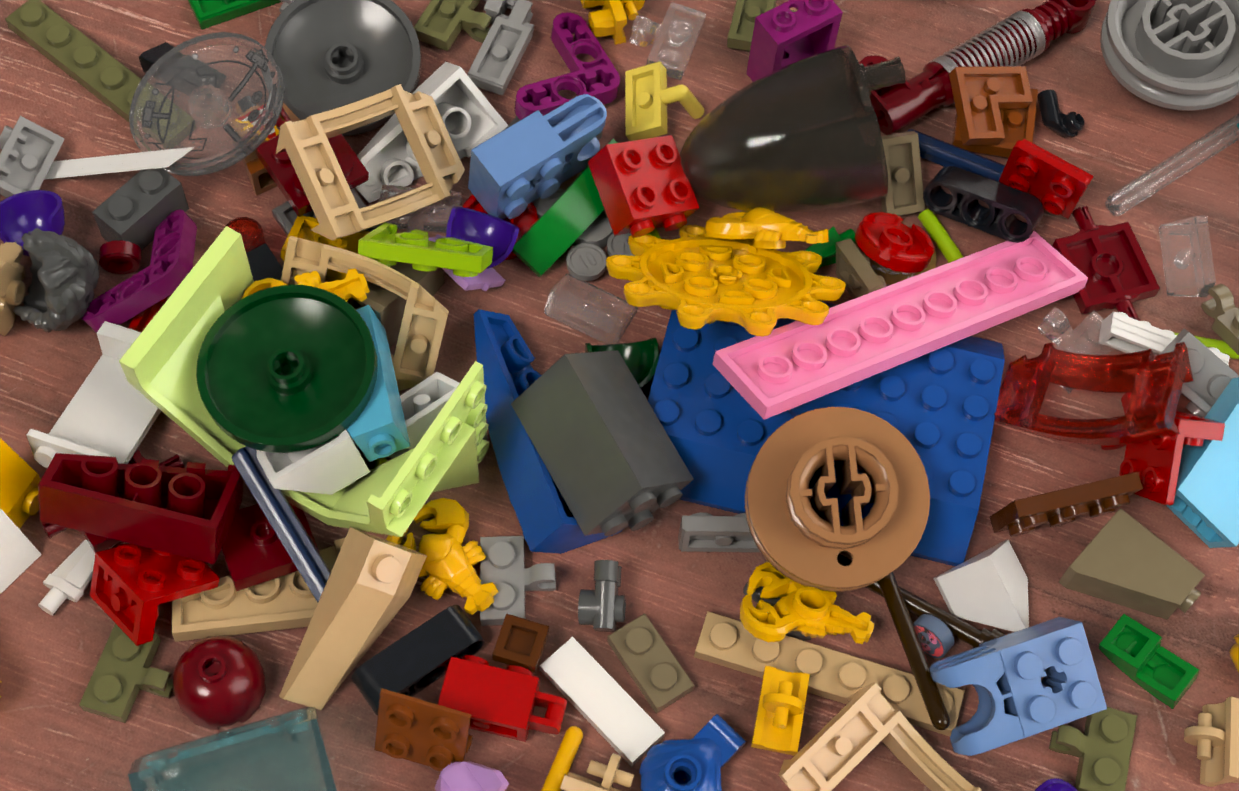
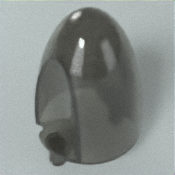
(795, 138)

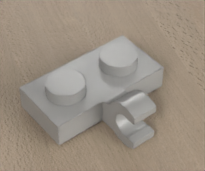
(507, 570)

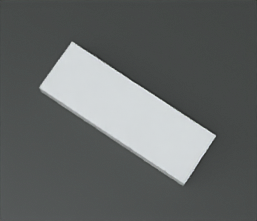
(602, 701)

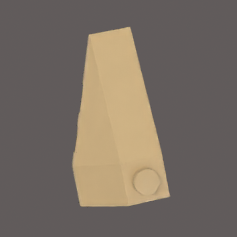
(357, 604)

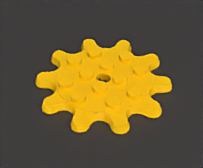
(724, 281)

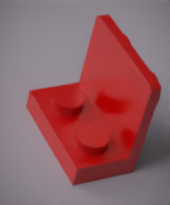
(1046, 177)
(1160, 458)
(136, 579)

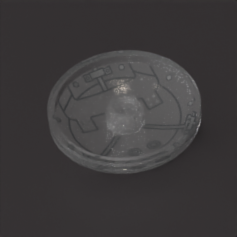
(208, 95)

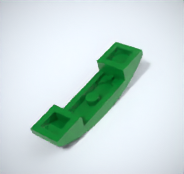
(560, 224)

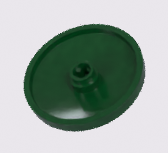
(287, 368)

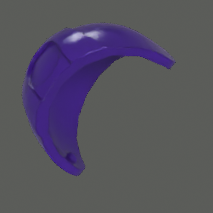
(30, 211)
(484, 230)

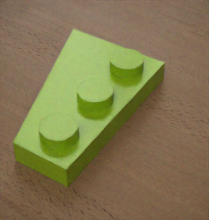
(414, 247)

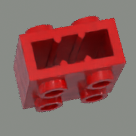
(643, 186)

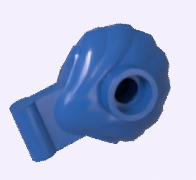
(693, 759)

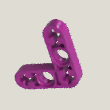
(596, 76)
(169, 265)

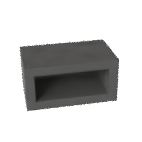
(140, 207)

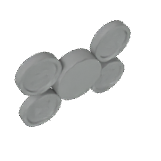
(587, 259)

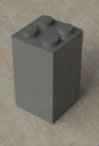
(602, 442)

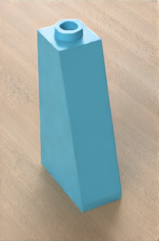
(382, 424)
(1209, 478)

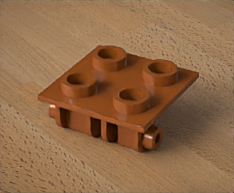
(421, 731)

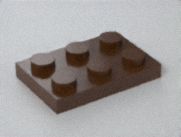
(1065, 504)

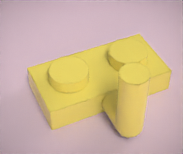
(648, 99)

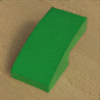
(1143, 659)

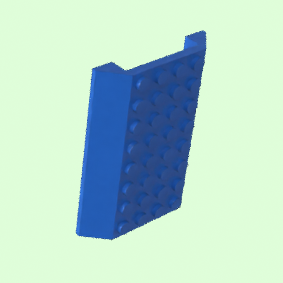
(935, 401)

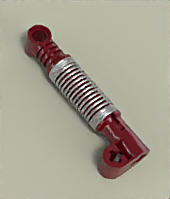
(1023, 35)

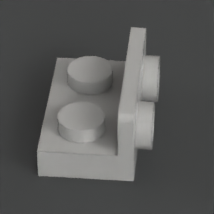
(26, 156)
(1208, 374)

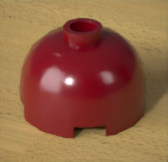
(218, 682)

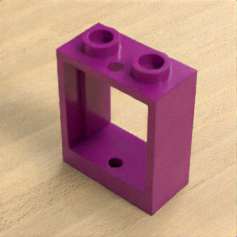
(790, 36)

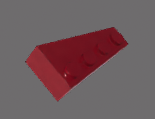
(143, 502)

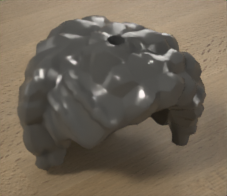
(61, 281)

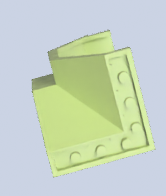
(383, 501)

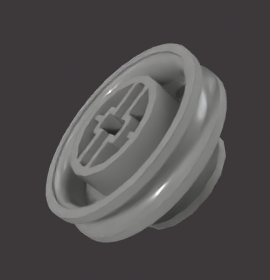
(1174, 50)

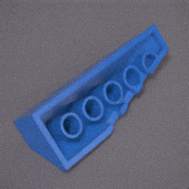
(539, 506)

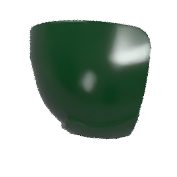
(639, 357)

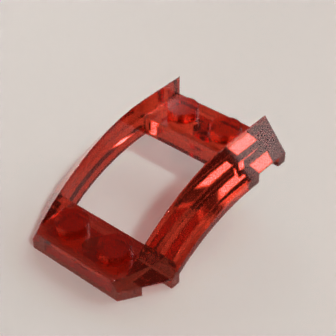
(1151, 378)

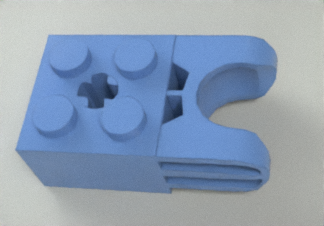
(535, 156)
(1010, 685)

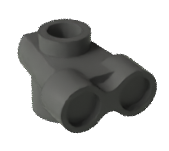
(603, 605)

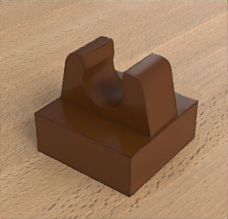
(520, 642)

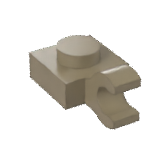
(1225, 313)

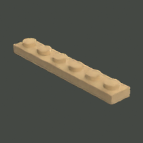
(831, 672)

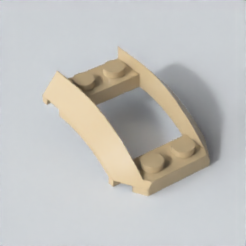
(323, 178)
(422, 318)
(854, 735)

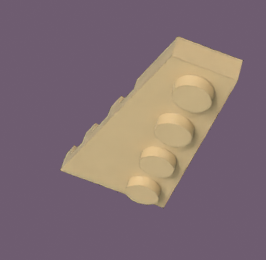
(259, 608)

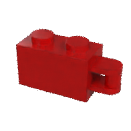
(500, 698)

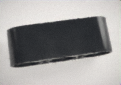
(1001, 199)
(418, 657)

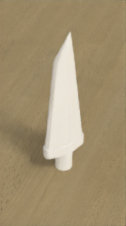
(69, 578)

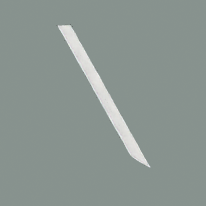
(115, 163)

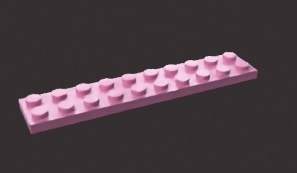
(897, 324)

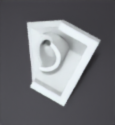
(988, 589)

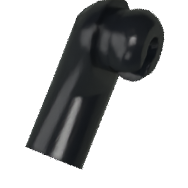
(1054, 119)

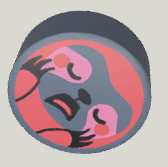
(934, 635)

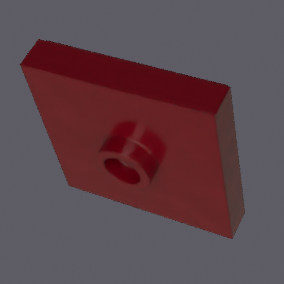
(254, 549)

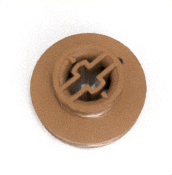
(802, 528)

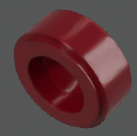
(120, 257)

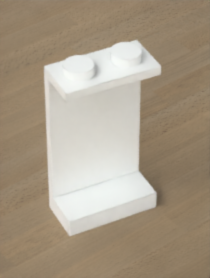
(106, 412)

